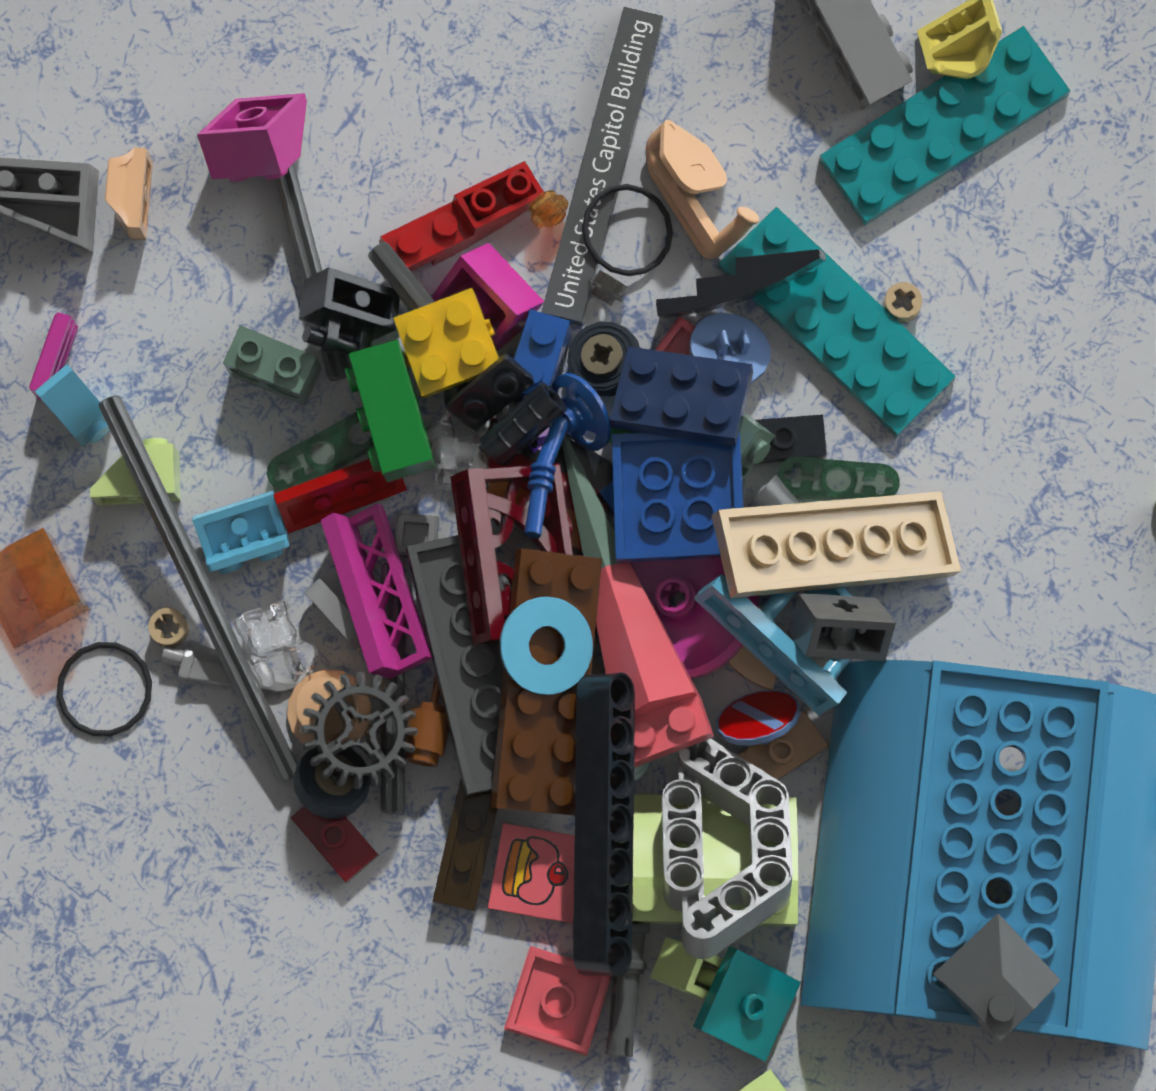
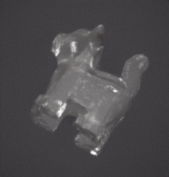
(453, 453)
(272, 639)

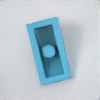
(74, 406)

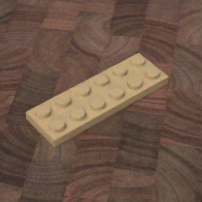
(835, 544)

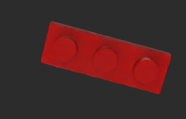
(334, 493)

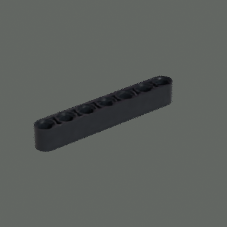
(604, 825)

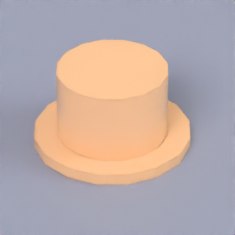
(302, 699)

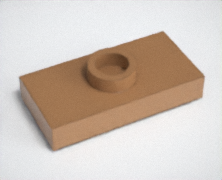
(788, 750)

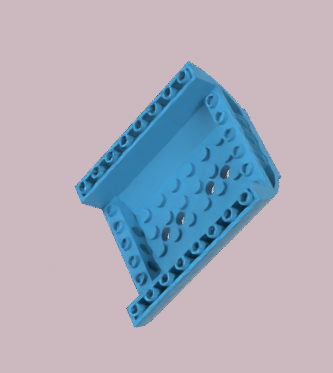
(919, 837)

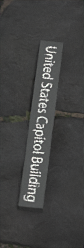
(603, 163)

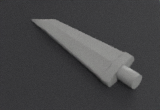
(204, 665)

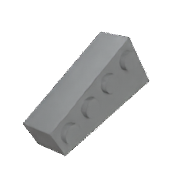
(864, 47)

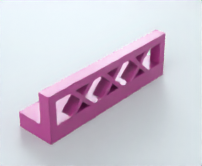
(362, 592)

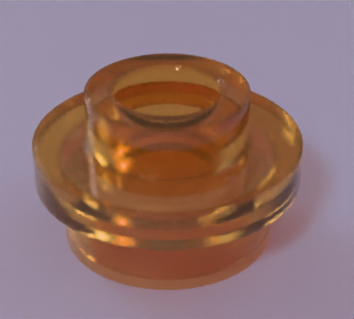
(548, 209)

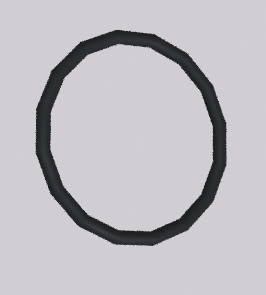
(652, 197)
(79, 653)

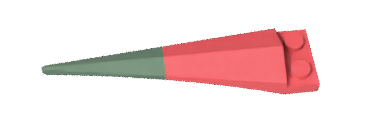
(633, 637)

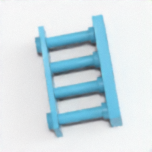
(769, 644)

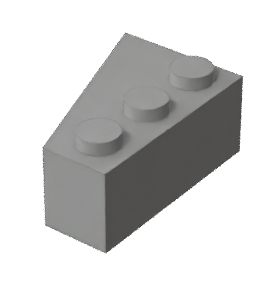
(51, 197)

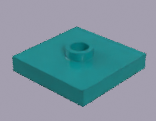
(747, 1003)

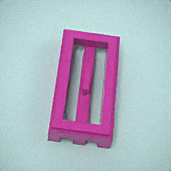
(55, 350)

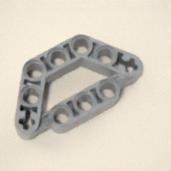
(708, 920)

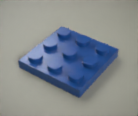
(668, 494)

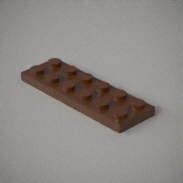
(539, 730)

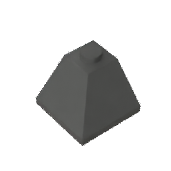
(997, 978)

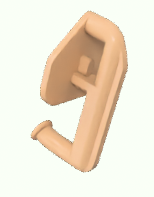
(687, 167)

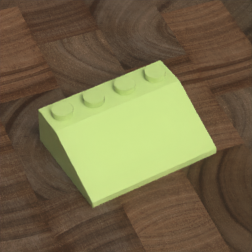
(723, 858)

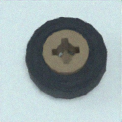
(595, 341)
(323, 795)

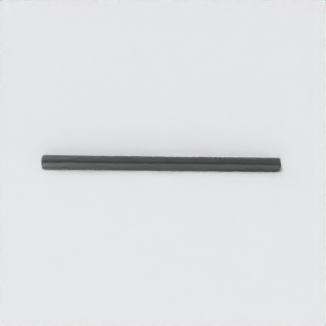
(199, 587)

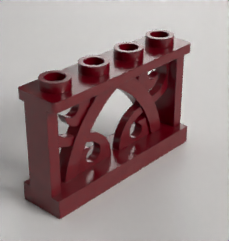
(477, 544)

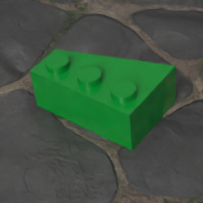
(390, 411)

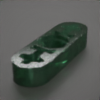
(849, 467)

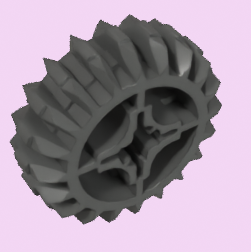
(389, 709)

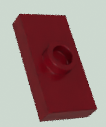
(337, 842)

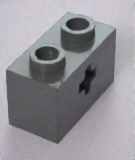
(841, 627)

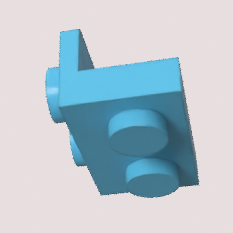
(241, 533)

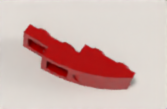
(466, 219)

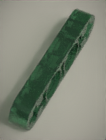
(334, 435)

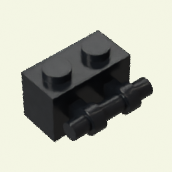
(346, 306)

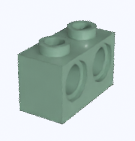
(272, 365)

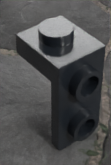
(488, 392)

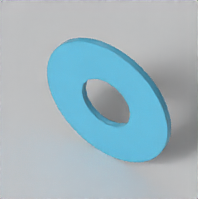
(515, 645)

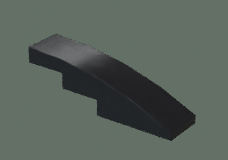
(753, 278)

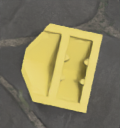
(961, 40)

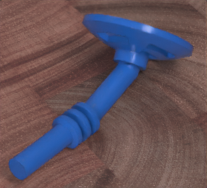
(575, 423)

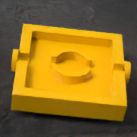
(447, 342)

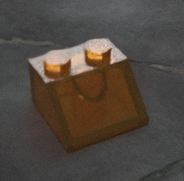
(36, 588)

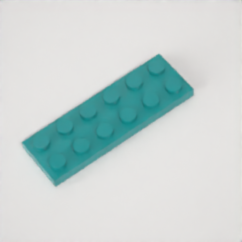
(943, 127)
(845, 329)

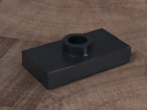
(795, 437)

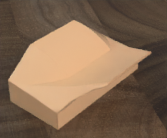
(129, 190)

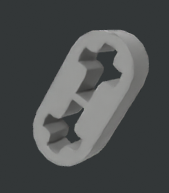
(334, 611)

